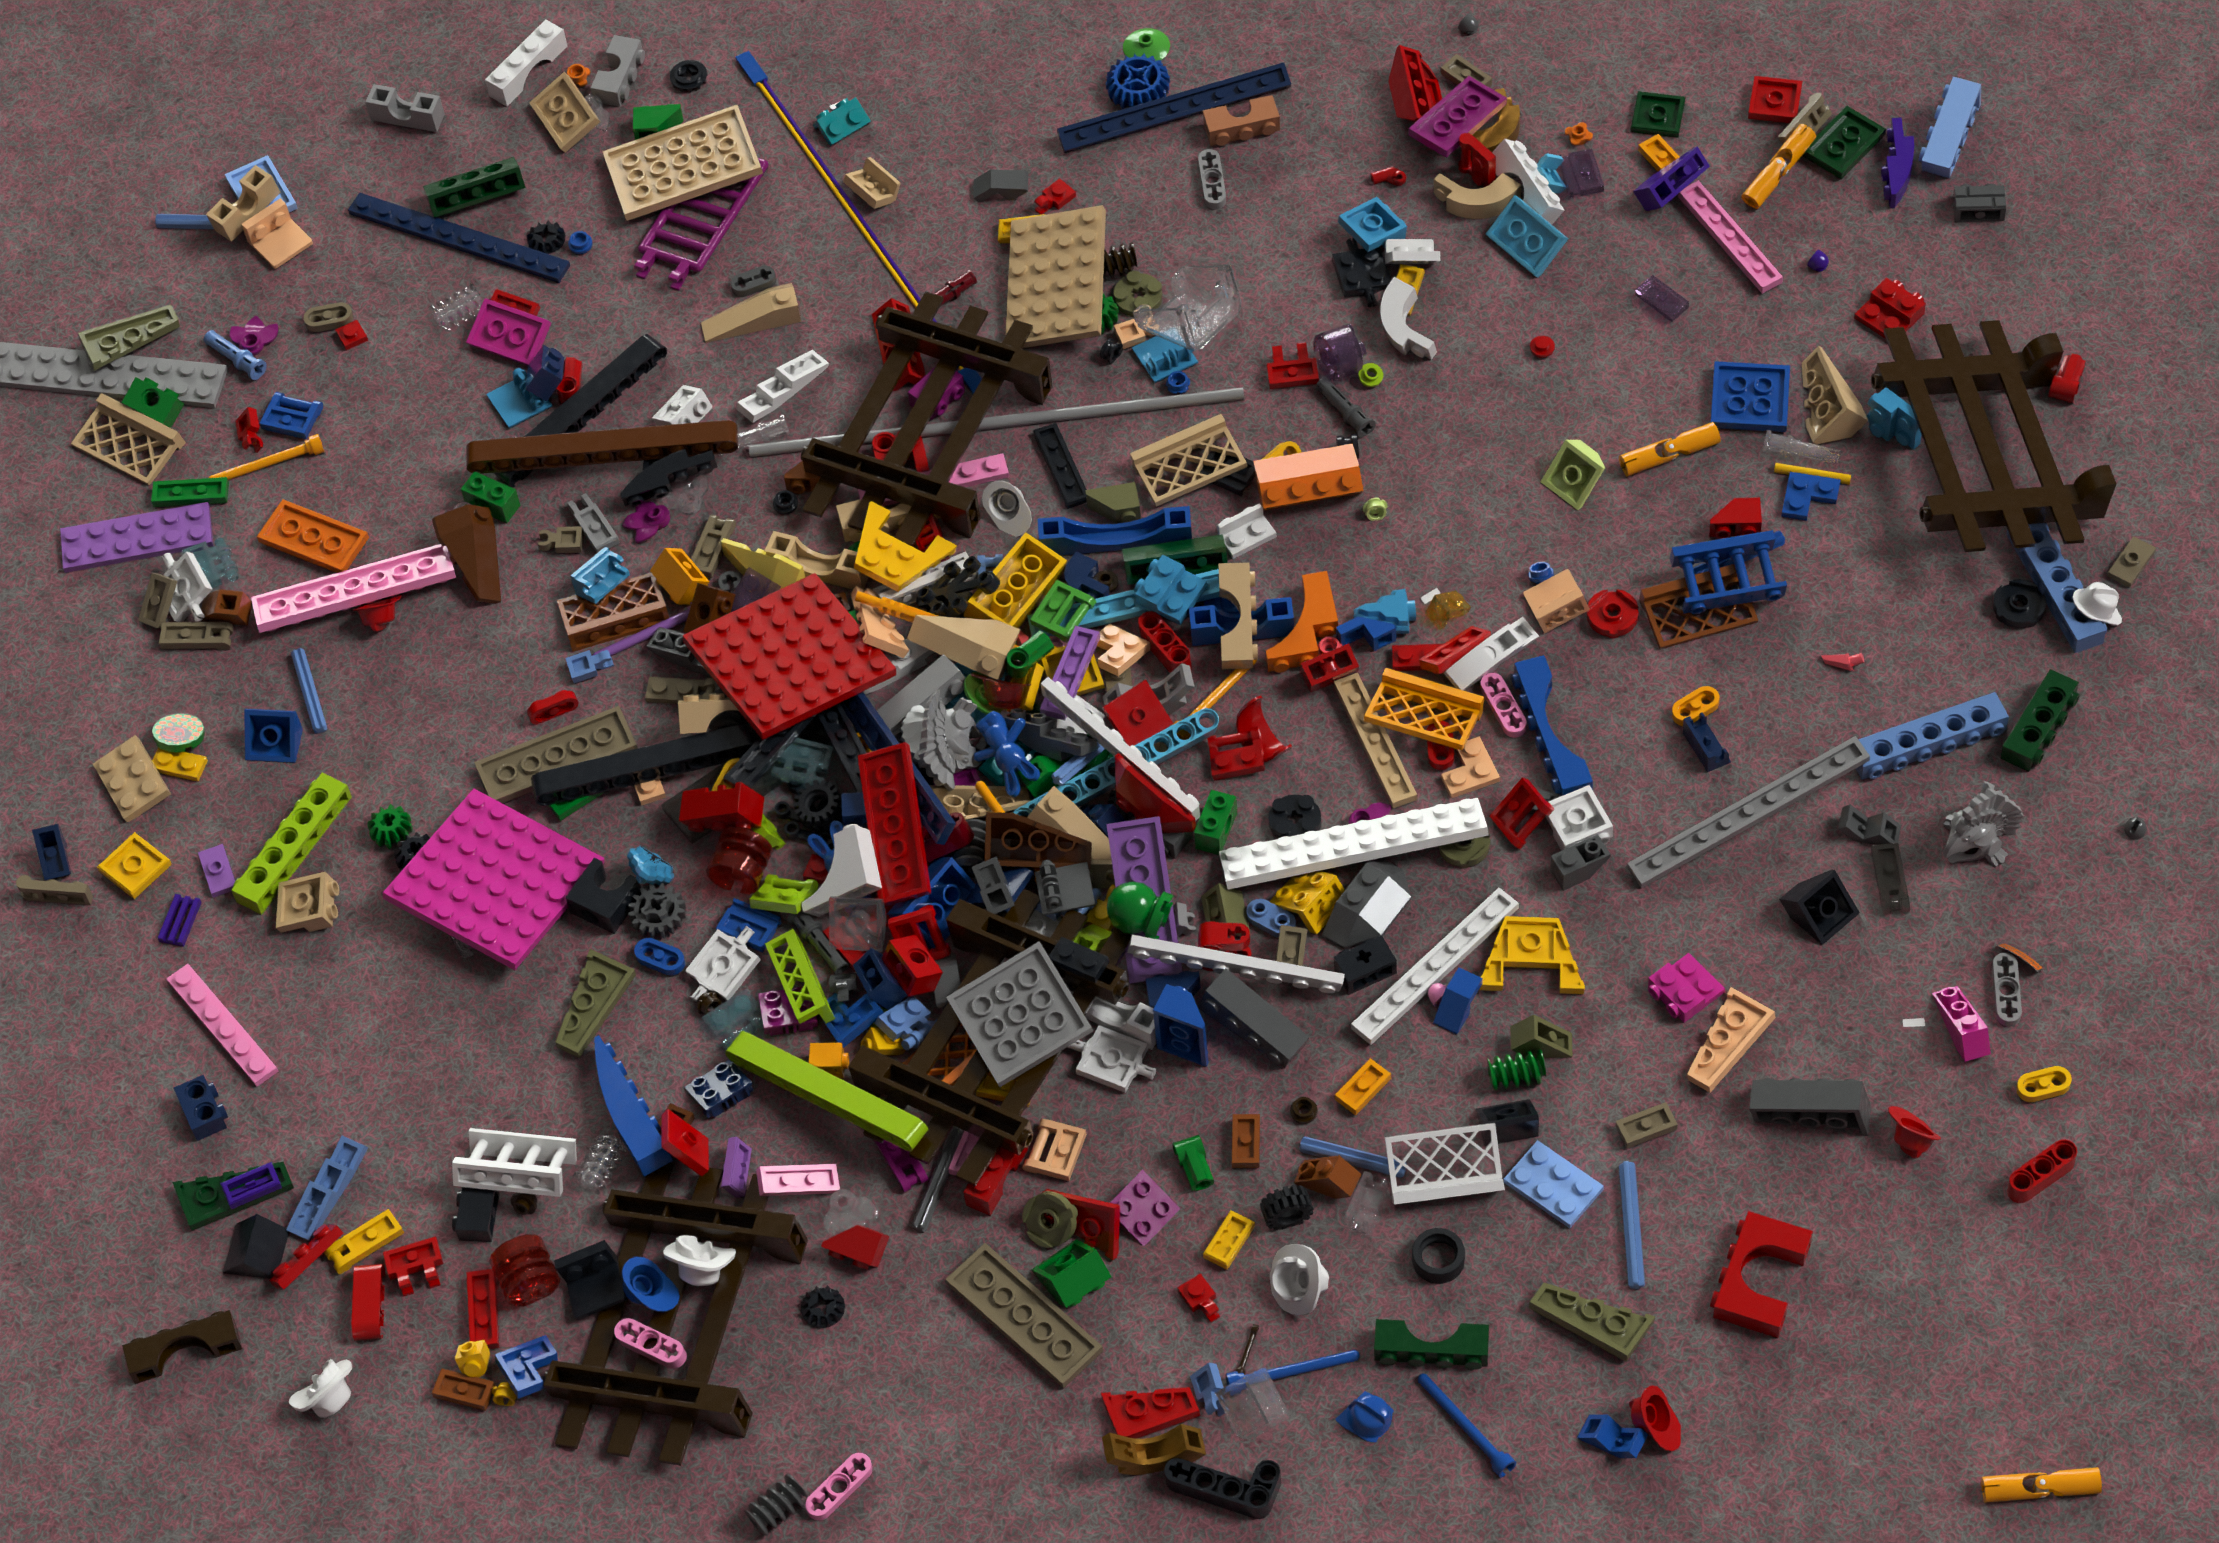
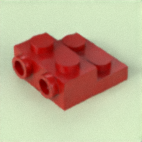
(1891, 307)

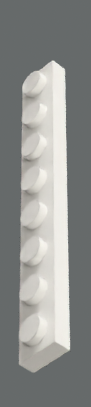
(1114, 743)
(1246, 966)
(1434, 966)

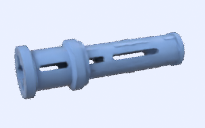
(241, 359)

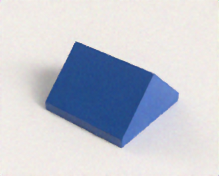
(272, 735)

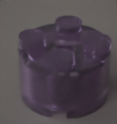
(1339, 352)

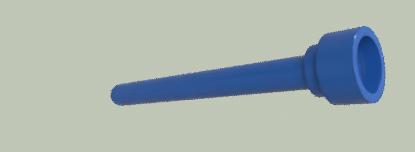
(1302, 1367)
(1499, 1460)

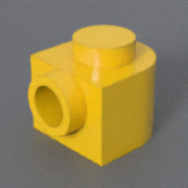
(473, 1358)

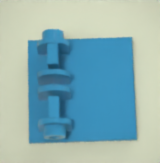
(1163, 357)
(515, 402)

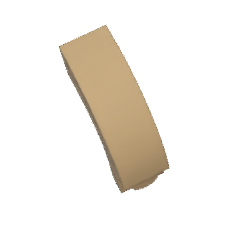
(1476, 203)

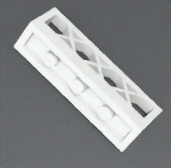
(929, 577)

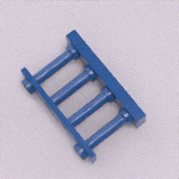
(1735, 549)

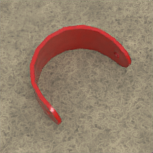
(1252, 716)

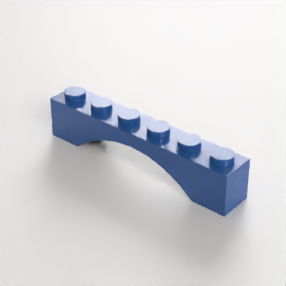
(1072, 536)
(1535, 685)

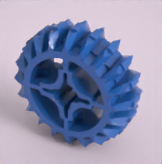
(1138, 76)

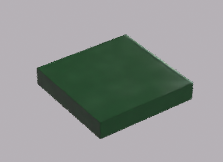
(1658, 114)

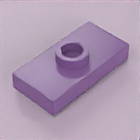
(217, 870)
(736, 1167)

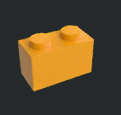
(678, 575)

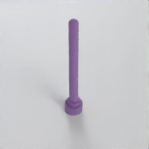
(646, 633)

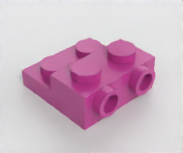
(1684, 987)

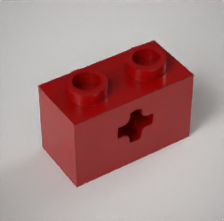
(1328, 667)

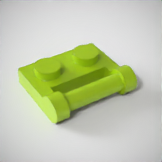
(783, 894)

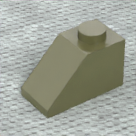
(1115, 502)
(1539, 1034)

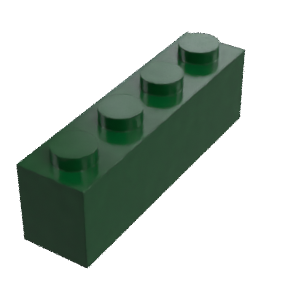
(1195, 554)

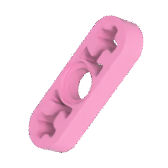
(1503, 695)
(656, 1353)
(838, 1475)

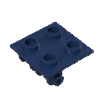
(718, 1086)

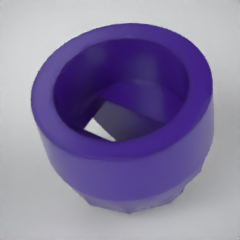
(1818, 261)

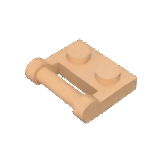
(1063, 1151)

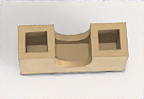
(257, 193)

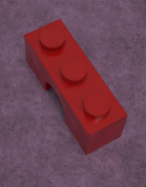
(989, 1188)

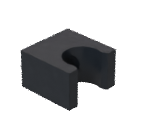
(599, 906)

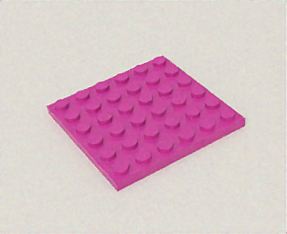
(491, 879)

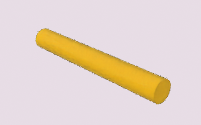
(1786, 469)

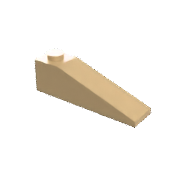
(971, 804)

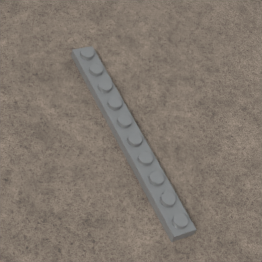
(1748, 811)

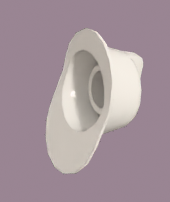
(1002, 498)
(2098, 603)

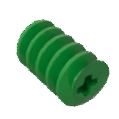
(1516, 1069)

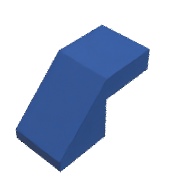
(1375, 632)
(1456, 1000)
(1610, 1437)

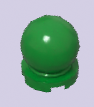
(1137, 909)

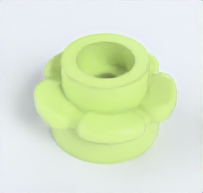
(1375, 506)

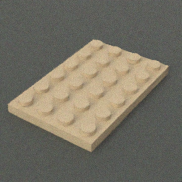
(682, 162)
(1057, 275)

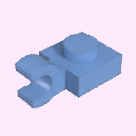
(584, 665)
(1205, 1384)

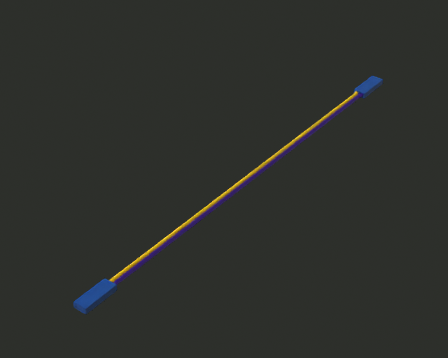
(757, 76)

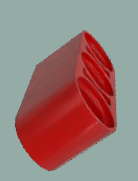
(1158, 633)
(2046, 1160)
(367, 1302)

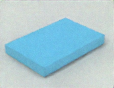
(1526, 236)

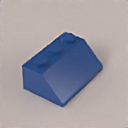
(947, 886)
(1180, 1025)

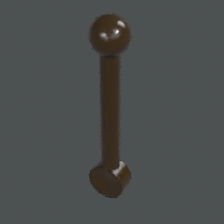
(1254, 1330)

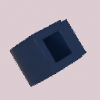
(1080, 574)

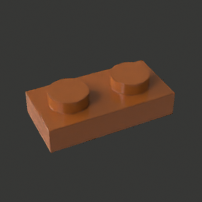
(1246, 1141)
(463, 1389)

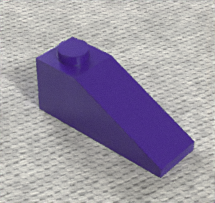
(1671, 180)

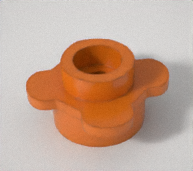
(578, 69)
(1578, 139)

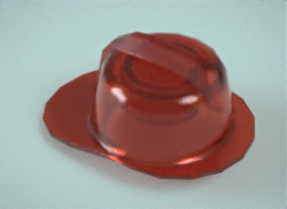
(1002, 693)

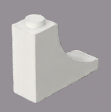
(852, 871)

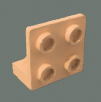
(275, 234)
(1556, 600)

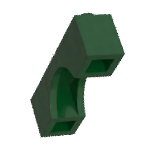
(1465, 1347)

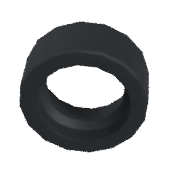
(1438, 1275)

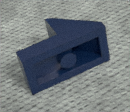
(52, 851)

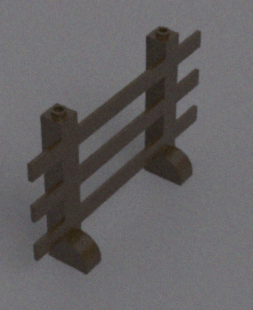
(1966, 376)
(888, 477)
(956, 1104)
(643, 1390)

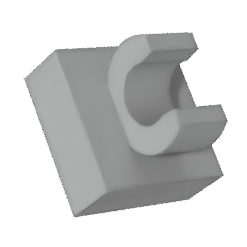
(1182, 918)

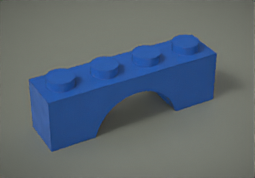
(1273, 620)

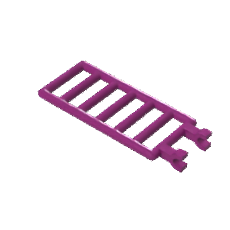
(686, 265)

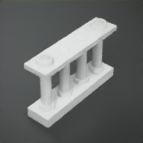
(514, 1177)

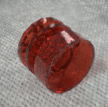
(739, 857)
(524, 1270)

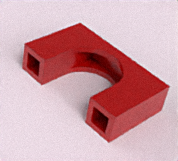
(1758, 1238)

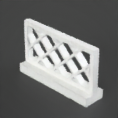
(1450, 1187)

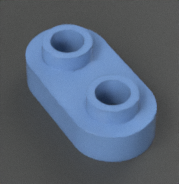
(1269, 918)

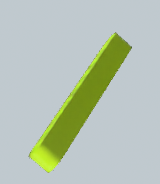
(826, 1091)

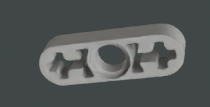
(1215, 171)
(2011, 980)

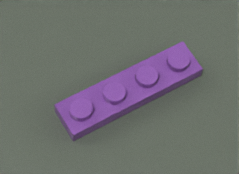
(1073, 666)

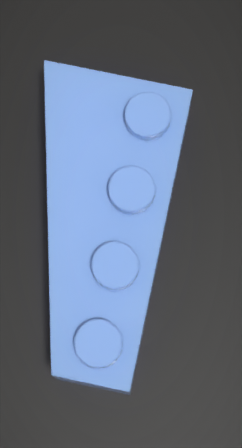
(1950, 131)

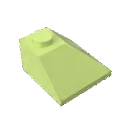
(1574, 472)

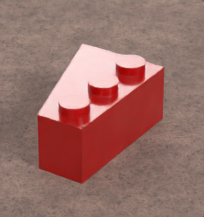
(721, 808)

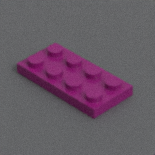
(1457, 113)

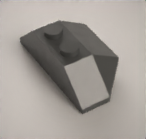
(1368, 904)

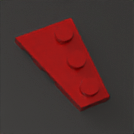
(1095, 1223)
(1146, 1413)

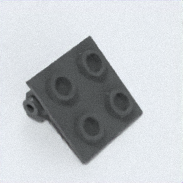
(1064, 887)

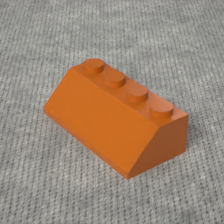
(1308, 477)

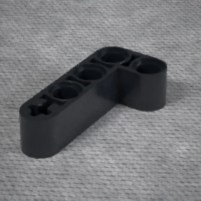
(1222, 1483)

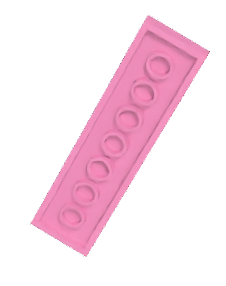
(352, 587)

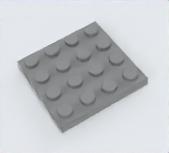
(1019, 1014)

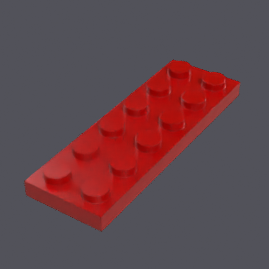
(894, 823)

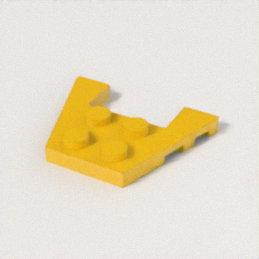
(890, 559)
(1532, 944)

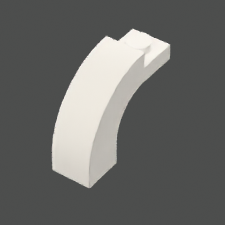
(1394, 308)

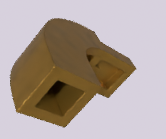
(1505, 128)
(1153, 1453)

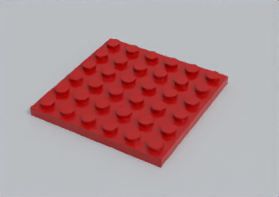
(788, 656)

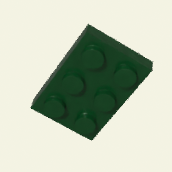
(1844, 142)

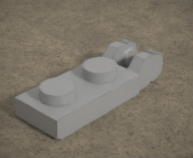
(593, 524)

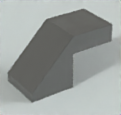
(1007, 183)
(1873, 830)
(993, 886)
(949, 980)

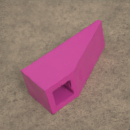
(1963, 1023)

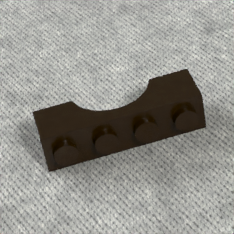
(148, 1355)

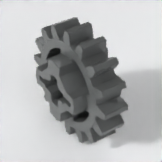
(657, 921)

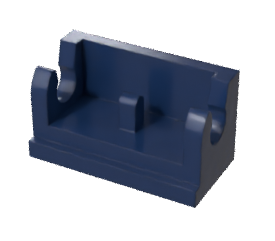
(1705, 743)

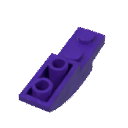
(1898, 163)

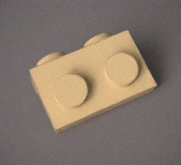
(873, 184)

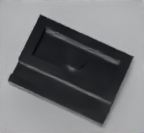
(1236, 481)

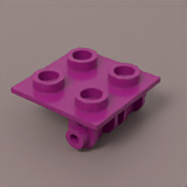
(778, 1012)
(1144, 1207)

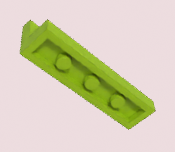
(807, 975)

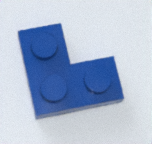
(1803, 489)
(853, 1020)
(521, 1362)

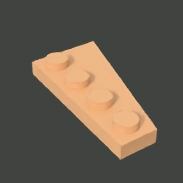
(878, 626)
(1733, 1033)

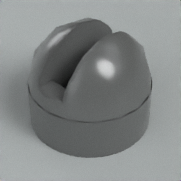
(1468, 24)
(2141, 829)

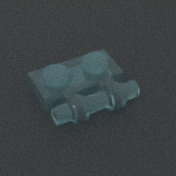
(205, 559)
(806, 755)
(732, 1014)

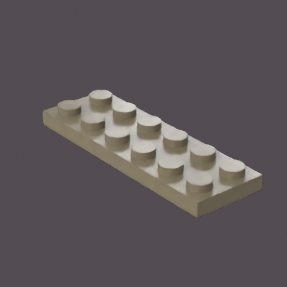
(510, 771)
(1024, 1315)

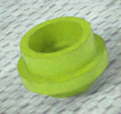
(1367, 380)

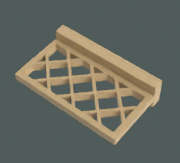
(133, 420)
(1180, 446)

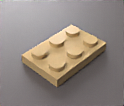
(564, 112)
(131, 779)

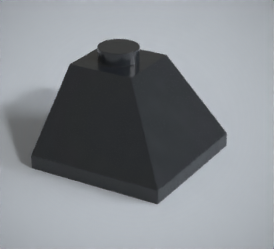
(1820, 905)

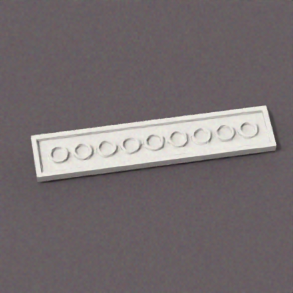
(1353, 843)

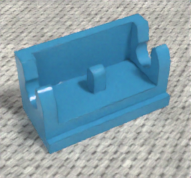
(599, 575)

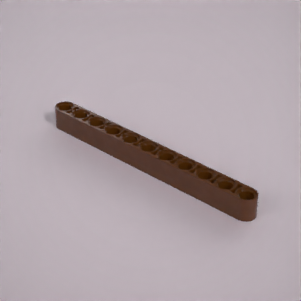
(600, 446)

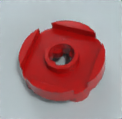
(1612, 625)

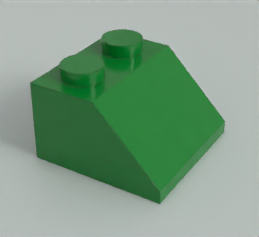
(1072, 1273)

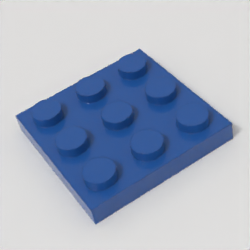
(1750, 396)

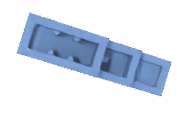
(327, 1188)

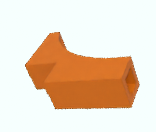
(1316, 620)

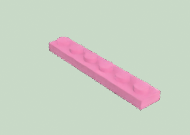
(1730, 237)
(970, 473)
(222, 1025)

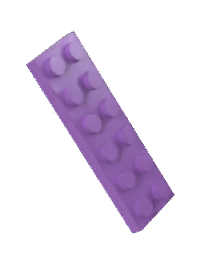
(135, 537)
(1140, 857)

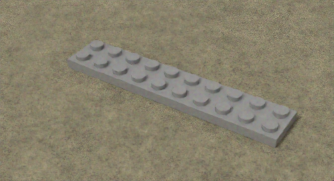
(72, 373)

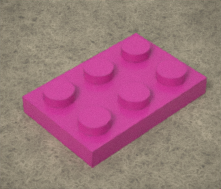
(508, 332)

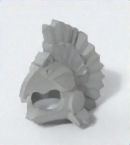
(941, 738)
(1980, 824)

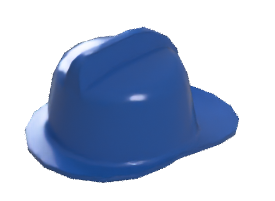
(648, 1285)
(1367, 1417)

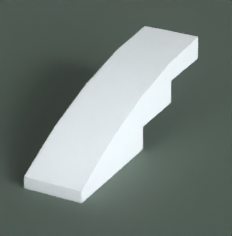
(778, 389)

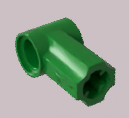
(1029, 653)
(1192, 1159)

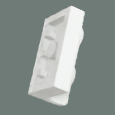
(1410, 251)
(685, 406)
(1245, 531)

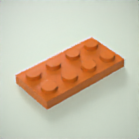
(312, 537)

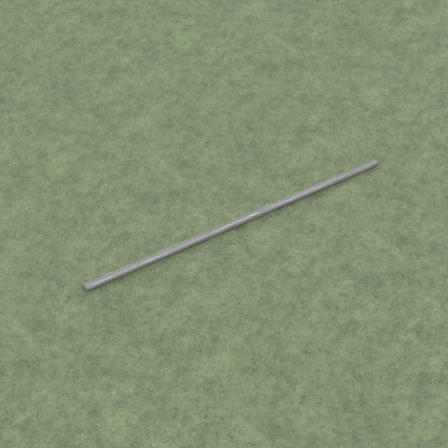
(1026, 418)

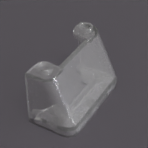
(1201, 307)

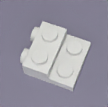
(1578, 818)

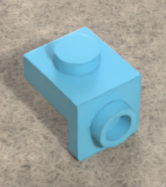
(1547, 167)

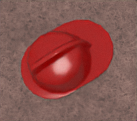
(378, 613)
(1911, 1132)
(1656, 1418)

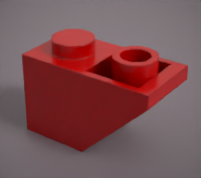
(1737, 518)
(859, 1243)

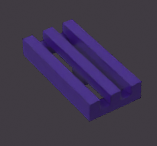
(186, 901)
(252, 1189)

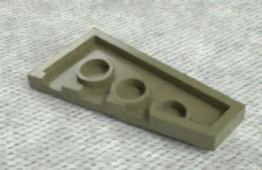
(123, 336)
(597, 994)
(1603, 1325)

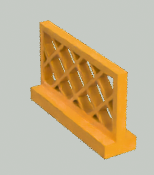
(1430, 696)

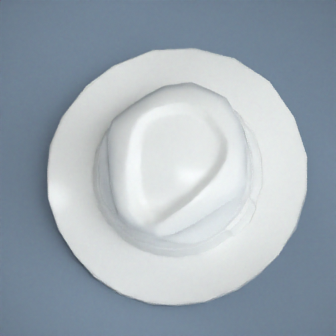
(697, 1261)
(1297, 1279)
(327, 1392)

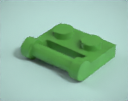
(1056, 606)

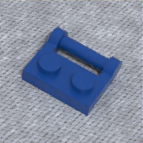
(290, 421)

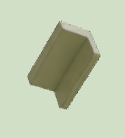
(1224, 905)

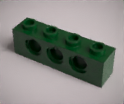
(474, 186)
(2055, 689)

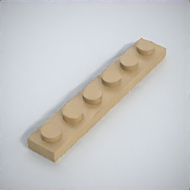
(1375, 742)

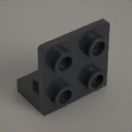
(592, 1279)

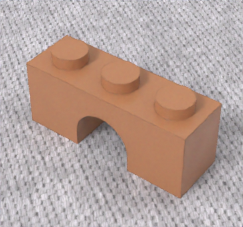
(1224, 128)

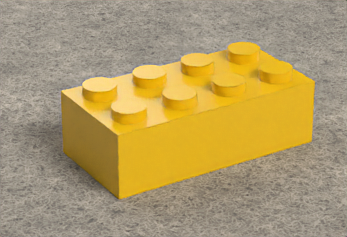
(1024, 581)

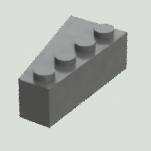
(1252, 1019)
(1812, 1103)

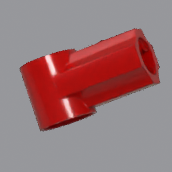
(571, 379)
(2067, 382)

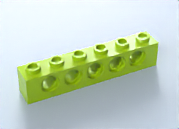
(324, 790)

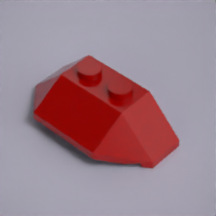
(1412, 85)
(1147, 800)

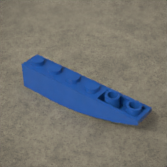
(629, 1112)

